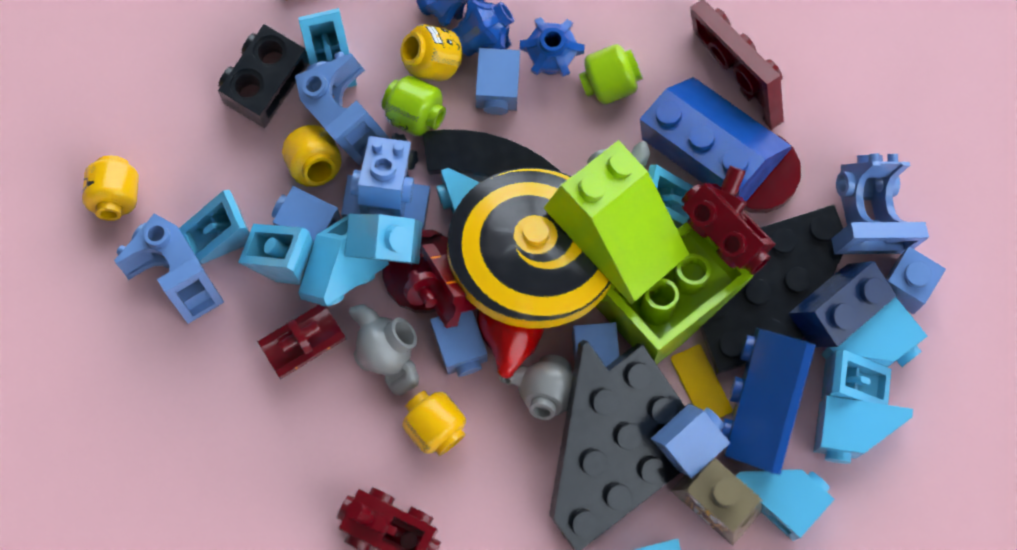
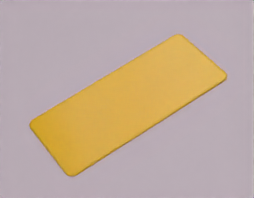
(701, 381)

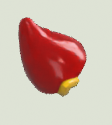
(509, 343)

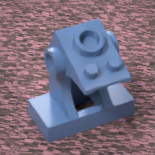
(349, 125)
(878, 182)
(383, 184)
(164, 245)

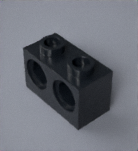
(273, 79)

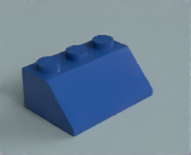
(709, 135)
(767, 399)

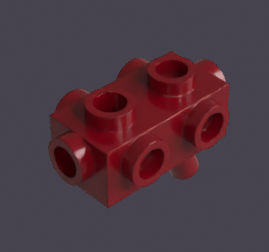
(720, 215)
(377, 524)

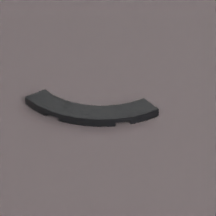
(477, 153)

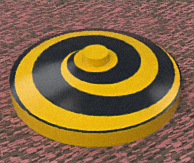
(517, 257)

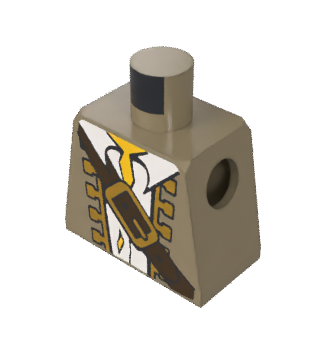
(720, 500)

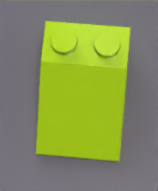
(619, 221)
(679, 301)

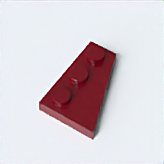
(755, 76)

